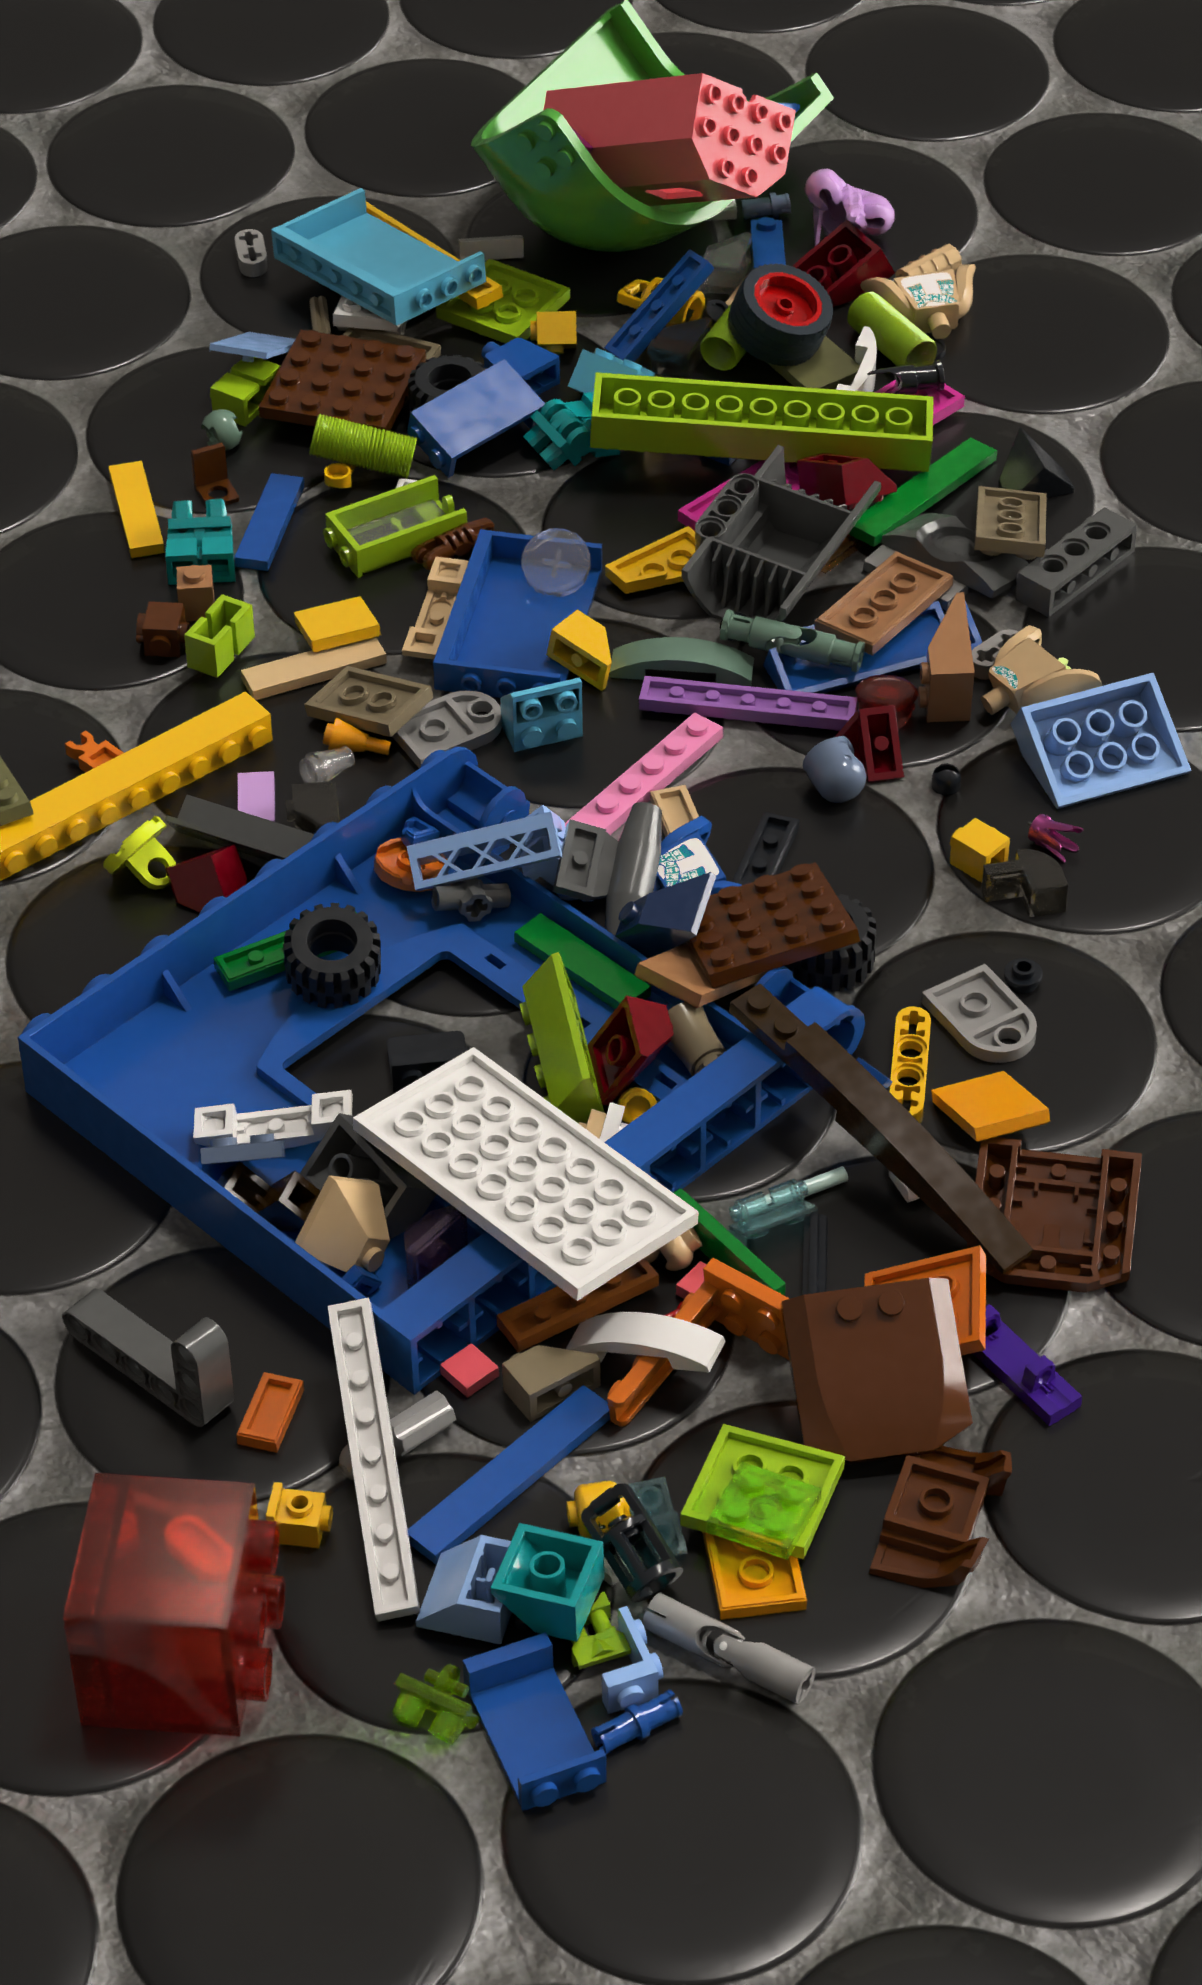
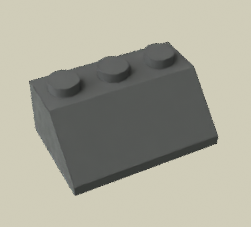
(350, 1155)

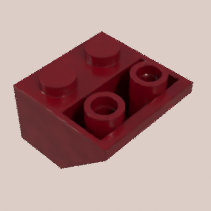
(841, 478)

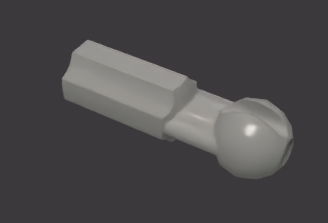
(412, 1427)

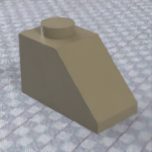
(548, 1376)

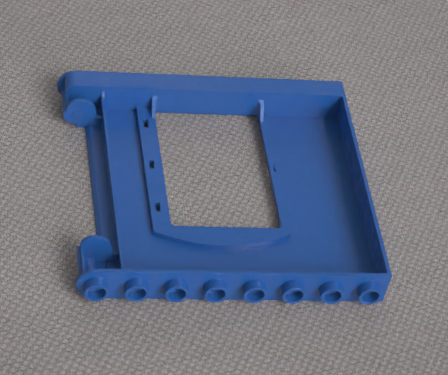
(172, 1038)

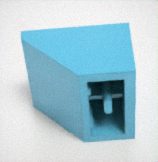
(601, 362)
(543, 714)

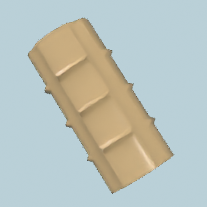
(937, 260)

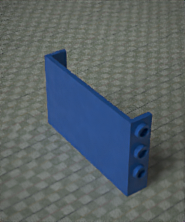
(502, 625)

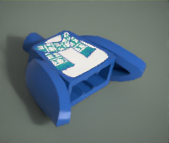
(687, 856)

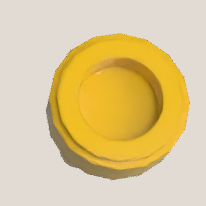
(636, 1102)

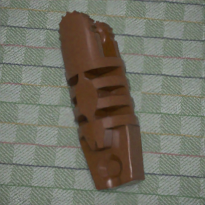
(451, 544)

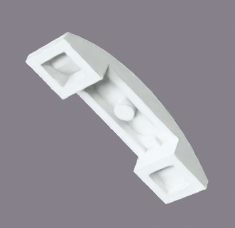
(866, 357)
(292, 1125)
(649, 1334)

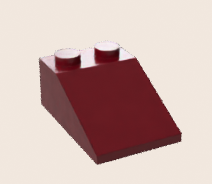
(844, 262)

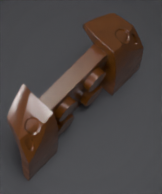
(934, 1516)

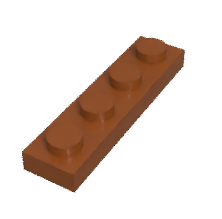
(558, 1311)

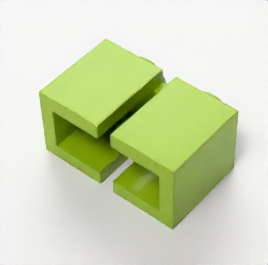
(243, 388)
(219, 636)

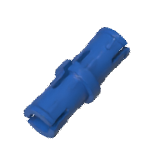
(637, 1721)

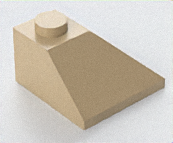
(347, 1225)

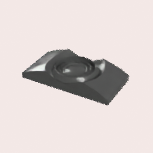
(949, 546)

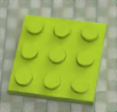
(510, 315)
(770, 1453)

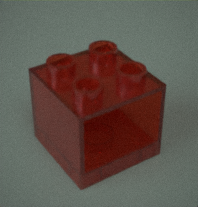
(172, 1604)

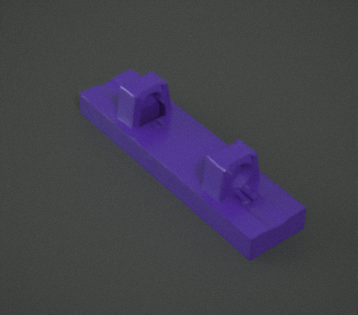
(1026, 1373)

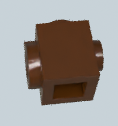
(162, 629)

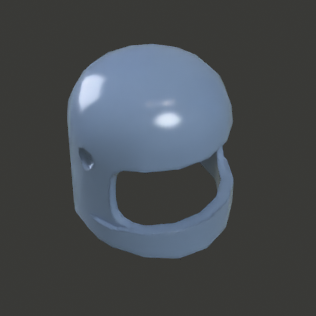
(835, 770)

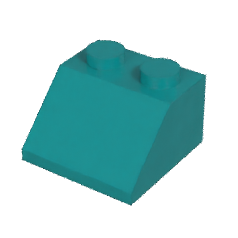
(550, 1580)

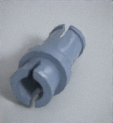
(766, 206)

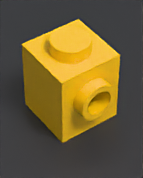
(555, 331)
(977, 846)

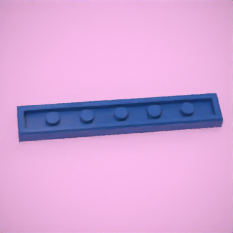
(509, 1474)

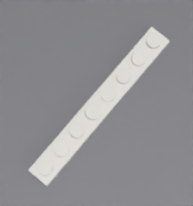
(373, 1460)

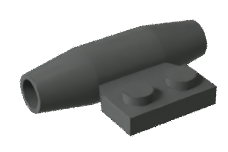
(602, 867)

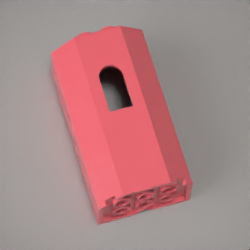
(680, 137)

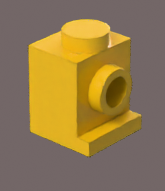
(300, 1515)

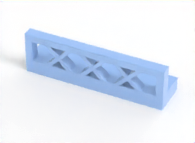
(485, 839)

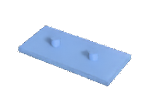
(253, 345)

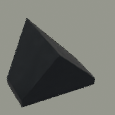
(1033, 469)

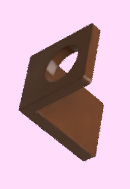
(211, 474)

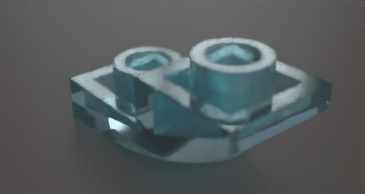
(657, 1502)

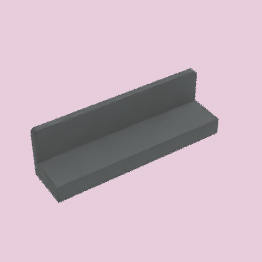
(229, 826)

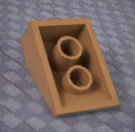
(948, 668)

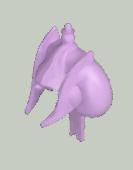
(838, 201)

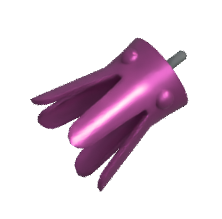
(1044, 834)

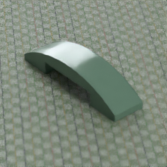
(682, 654)

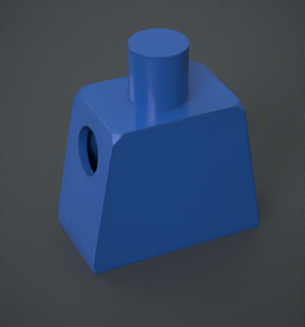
(533, 363)

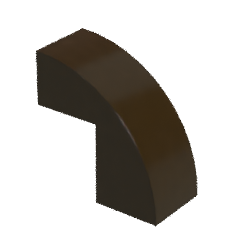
(281, 1204)

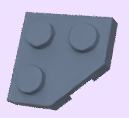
(226, 1149)

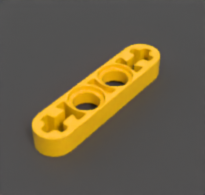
(911, 1066)

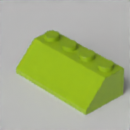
(560, 1041)

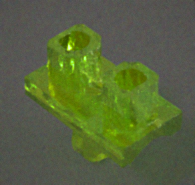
(451, 1712)

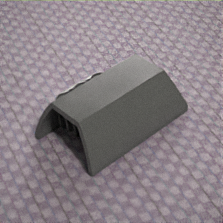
(765, 543)

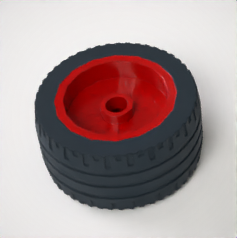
(780, 314)

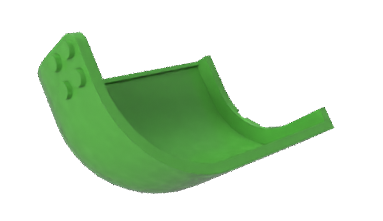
(552, 172)

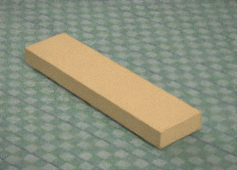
(310, 668)

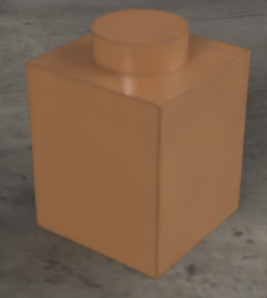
(195, 590)

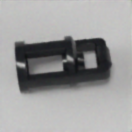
(630, 1531)

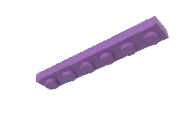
(746, 703)

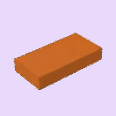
(270, 1412)

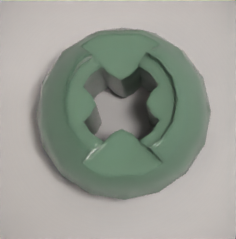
(222, 428)

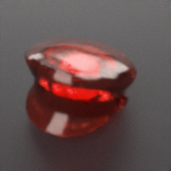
(886, 691)

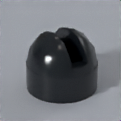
(946, 779)

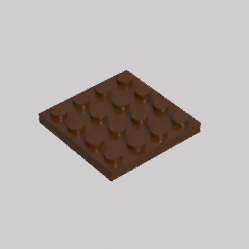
(341, 379)
(770, 925)

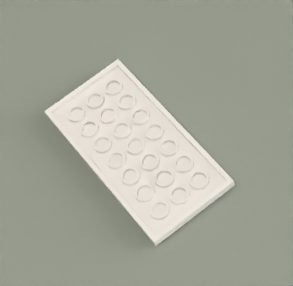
(526, 1172)

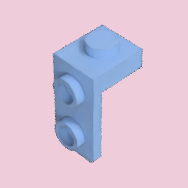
(637, 1681)

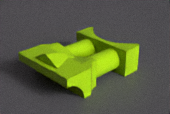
(605, 1644)

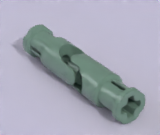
(769, 634)

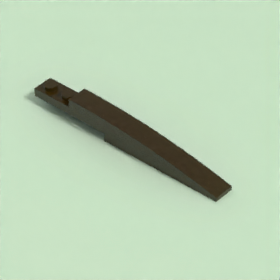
(883, 1126)

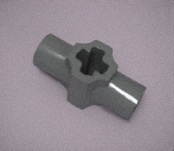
(471, 898)

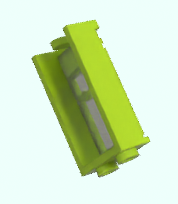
(390, 525)

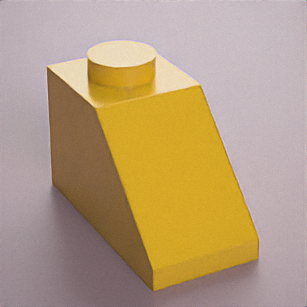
(582, 648)

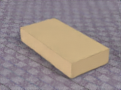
(675, 806)

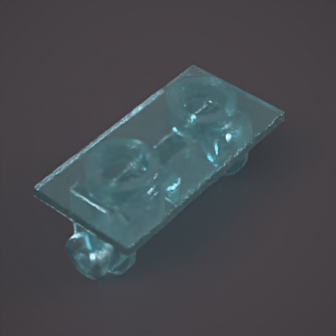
(756, 1216)

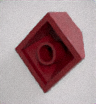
(628, 1044)

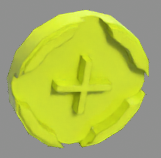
(139, 850)

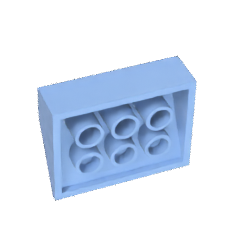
(1100, 741)

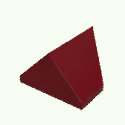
(876, 742)
(207, 877)

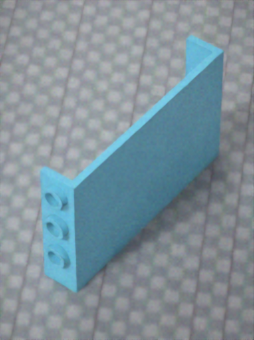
(373, 260)

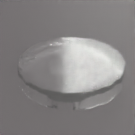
(556, 562)

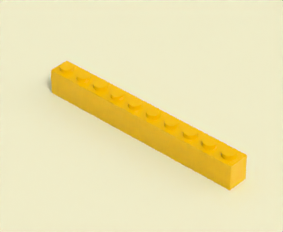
(134, 781)

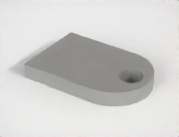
(450, 724)
(980, 1013)

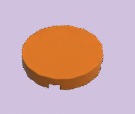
(394, 867)

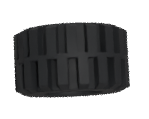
(439, 376)
(332, 930)
(846, 964)

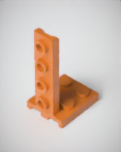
(724, 1296)

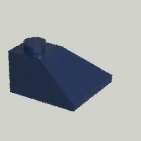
(665, 916)

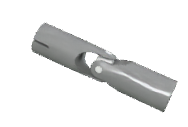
(755, 1661)

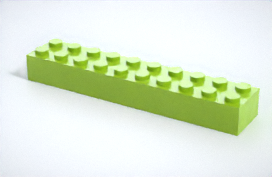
(756, 418)

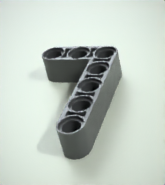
(184, 1374)

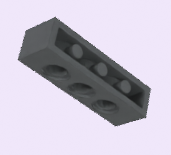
(1076, 562)

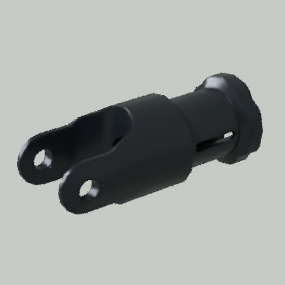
(912, 378)

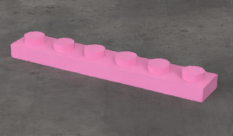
(651, 773)

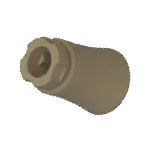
(693, 1037)

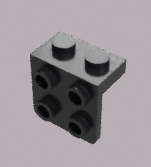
(420, 1054)

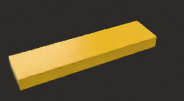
(136, 509)

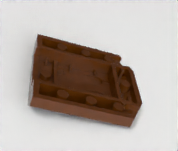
(1068, 1209)
(877, 1369)

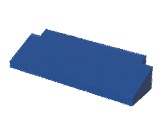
(897, 656)

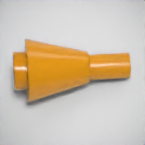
(344, 734)

